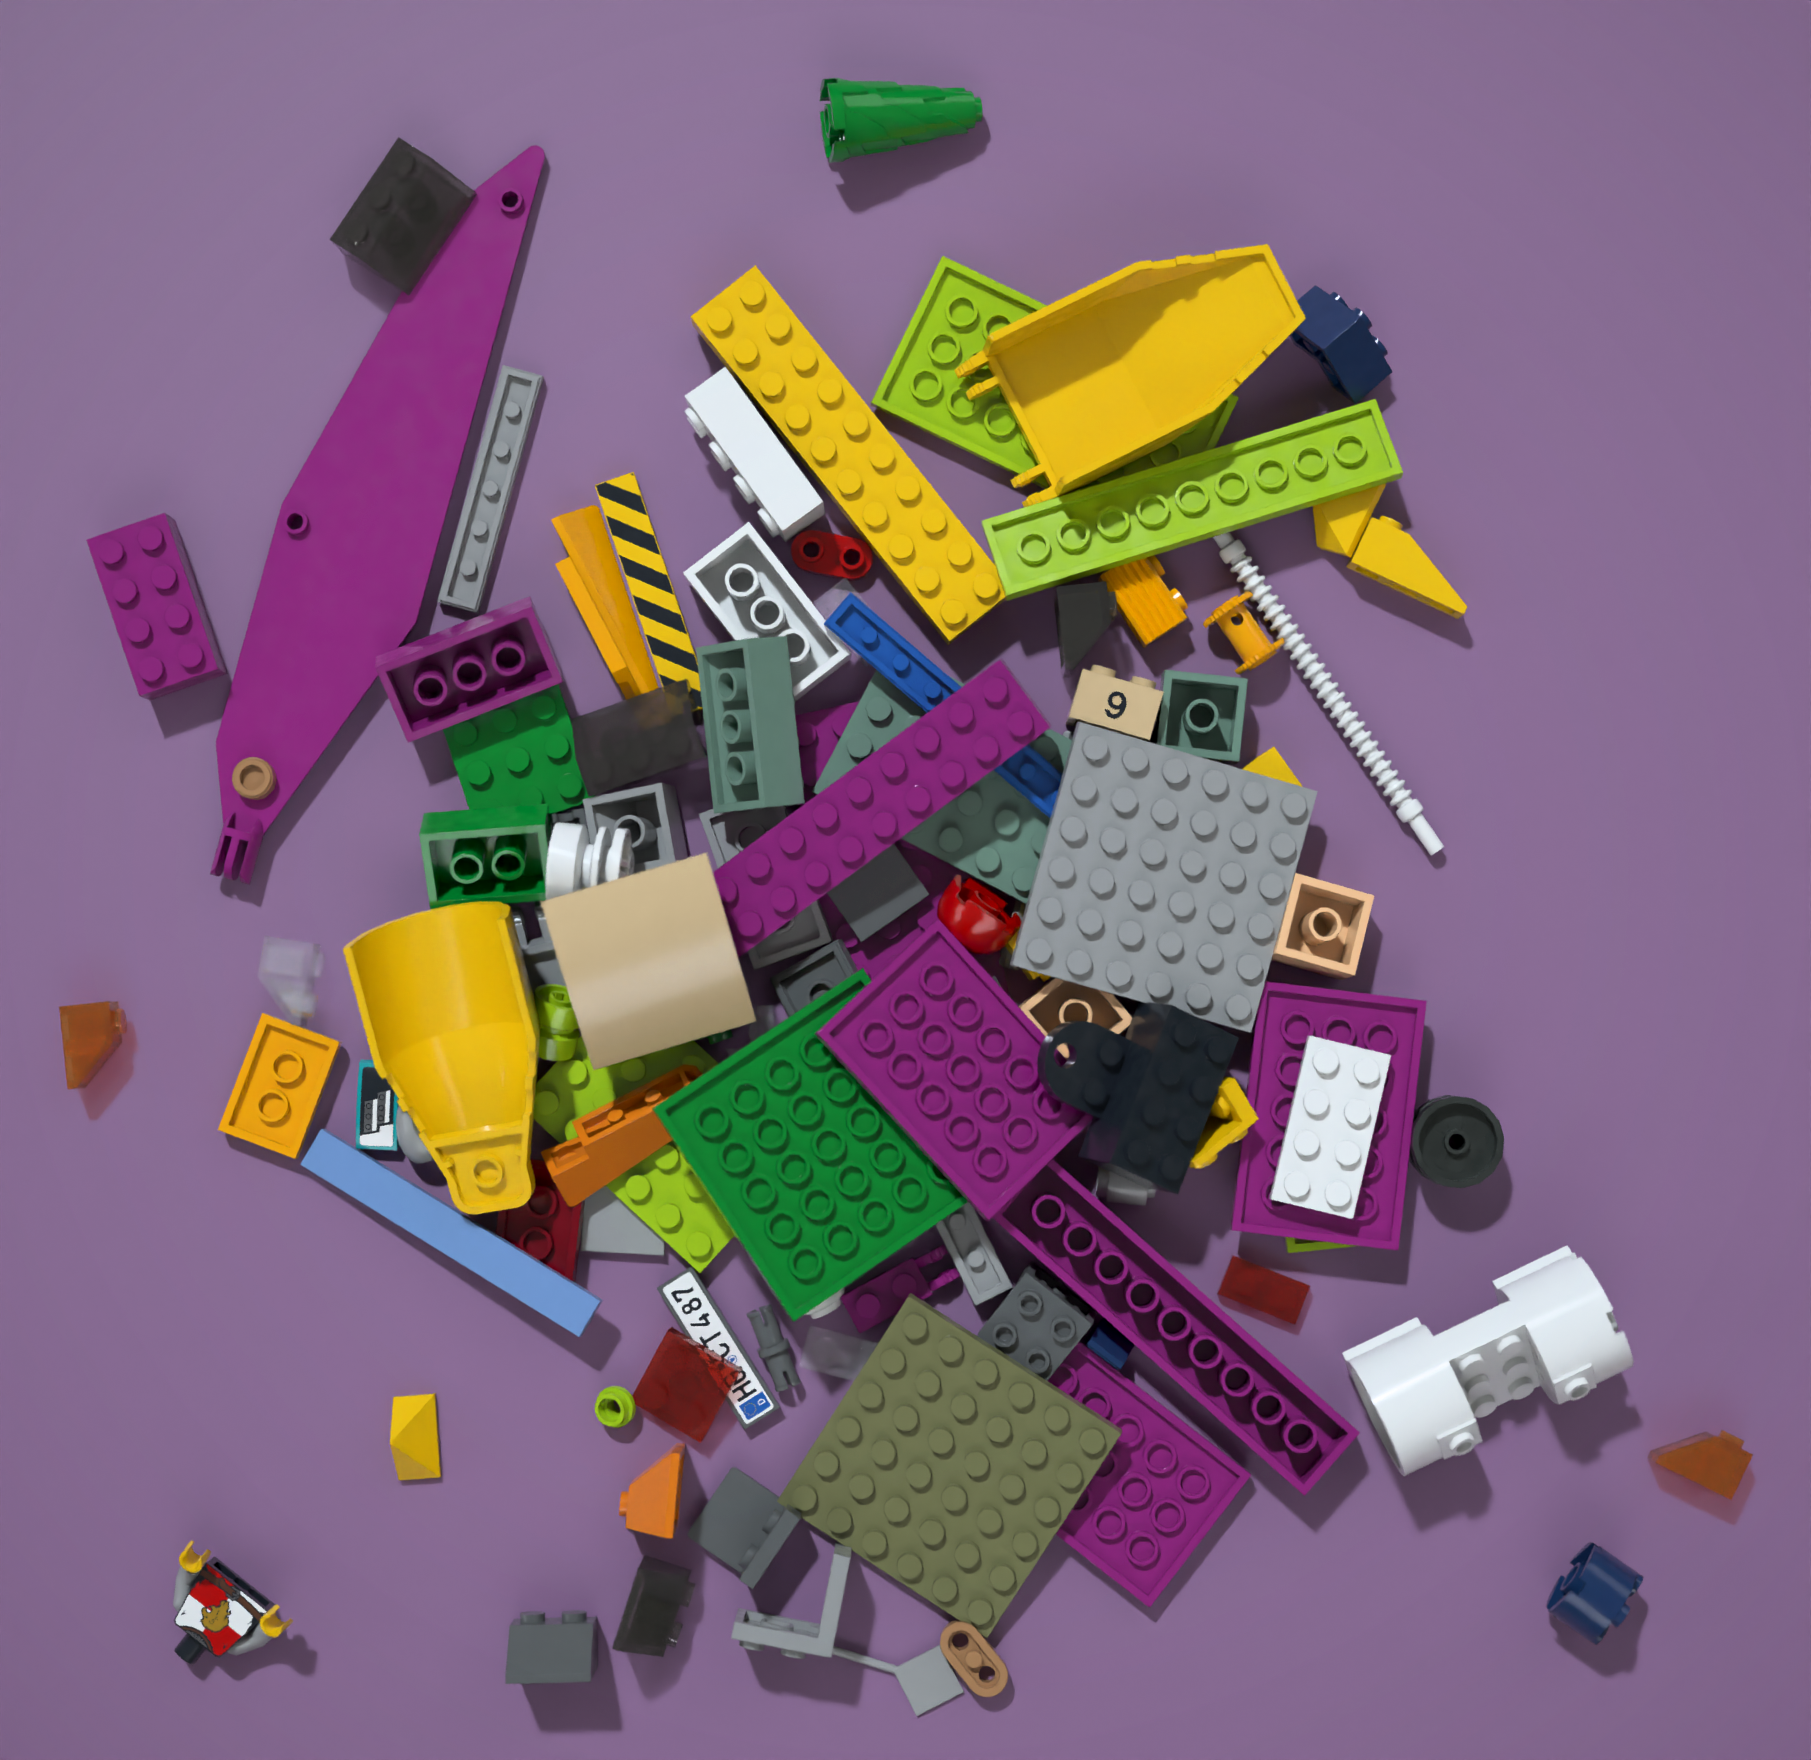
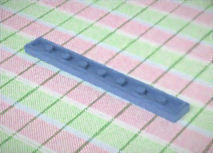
(451, 1232)

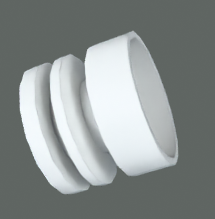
(580, 865)

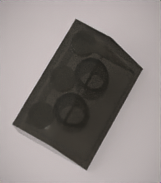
(403, 216)
(639, 739)

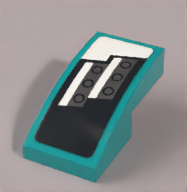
(375, 1110)

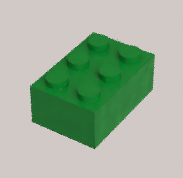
(486, 854)

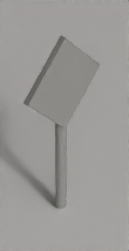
(924, 1679)

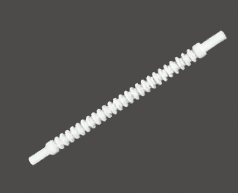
(1408, 810)

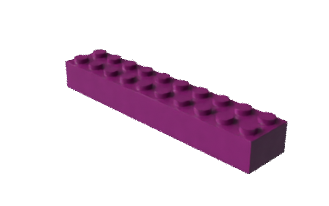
(876, 803)
(1177, 1326)

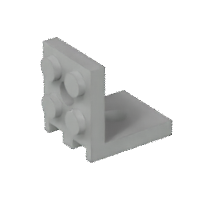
(794, 1635)

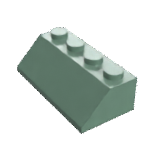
(750, 724)

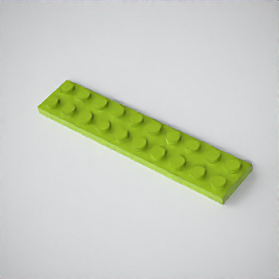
(1191, 499)

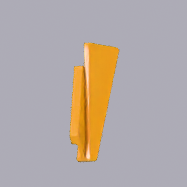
(602, 598)

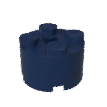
(1594, 1593)

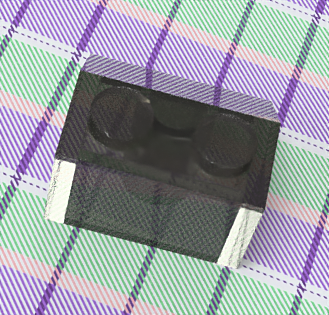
(1081, 619)
(653, 1607)

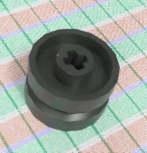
(1479, 1141)

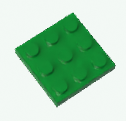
(519, 755)

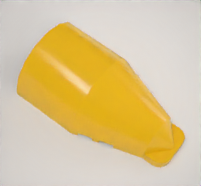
(456, 1042)

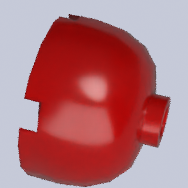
(976, 916)

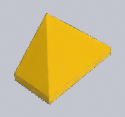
(1344, 519)
(415, 1437)

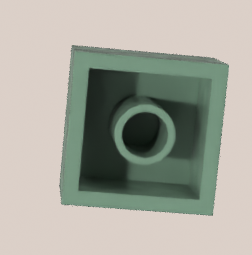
(1202, 715)

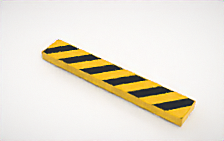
(649, 582)

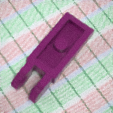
(887, 1292)

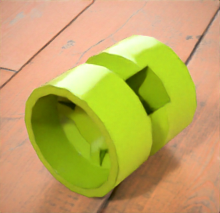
(558, 1023)

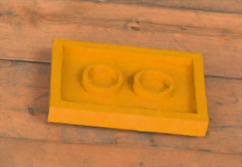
(279, 1085)

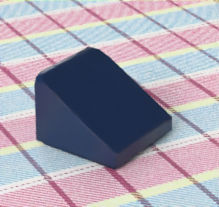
(1109, 1343)

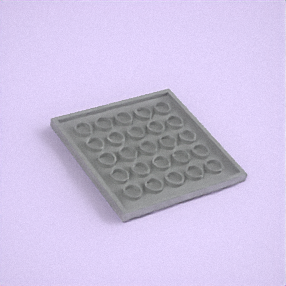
(1163, 877)

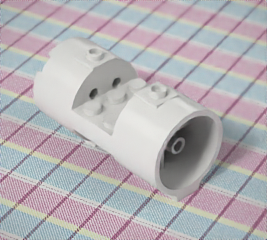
(1545, 1332)

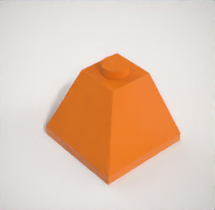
(655, 1496)

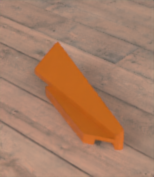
(614, 1137)

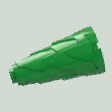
(886, 115)

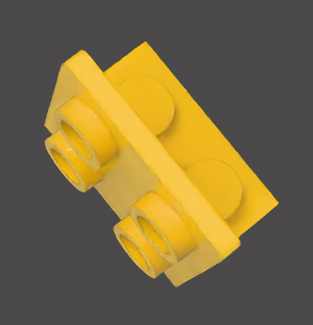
(1225, 1124)

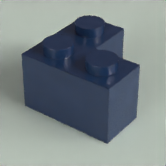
(1341, 344)

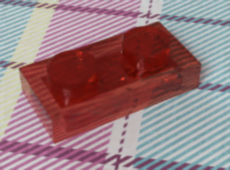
(1263, 1289)

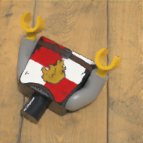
(220, 1609)

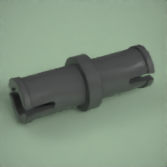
(773, 1347)

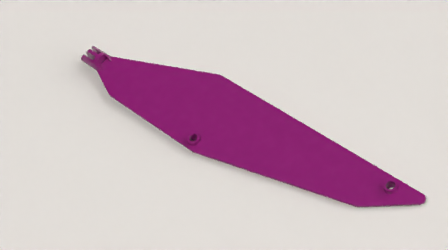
(369, 513)

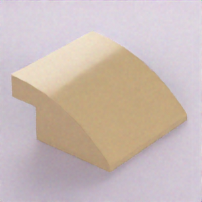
(648, 961)

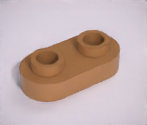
(972, 1657)

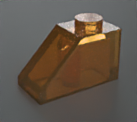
(90, 1038)
(1707, 1460)

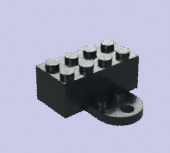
(1141, 1089)

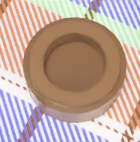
(254, 778)

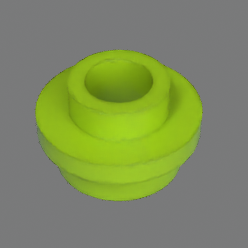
(608, 1413)

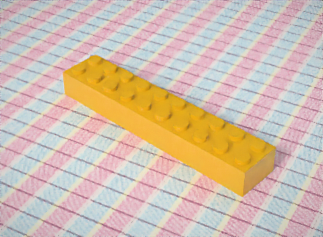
(850, 454)

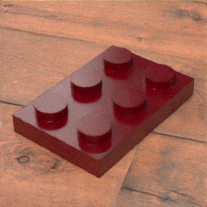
(545, 1225)

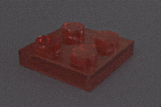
(686, 1384)

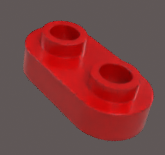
(831, 555)

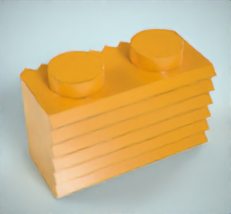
(1145, 599)

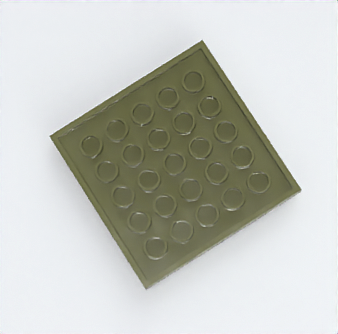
(949, 1465)

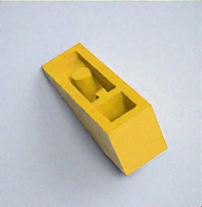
(1399, 563)

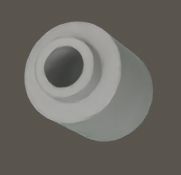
(1121, 1190)

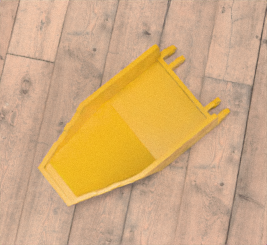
(1134, 360)

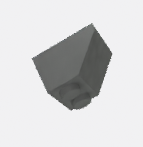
(552, 1648)

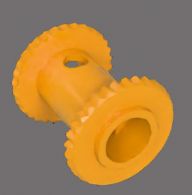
(1247, 637)

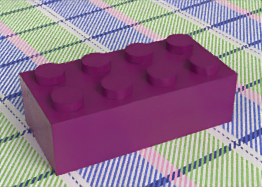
(156, 606)
(468, 669)

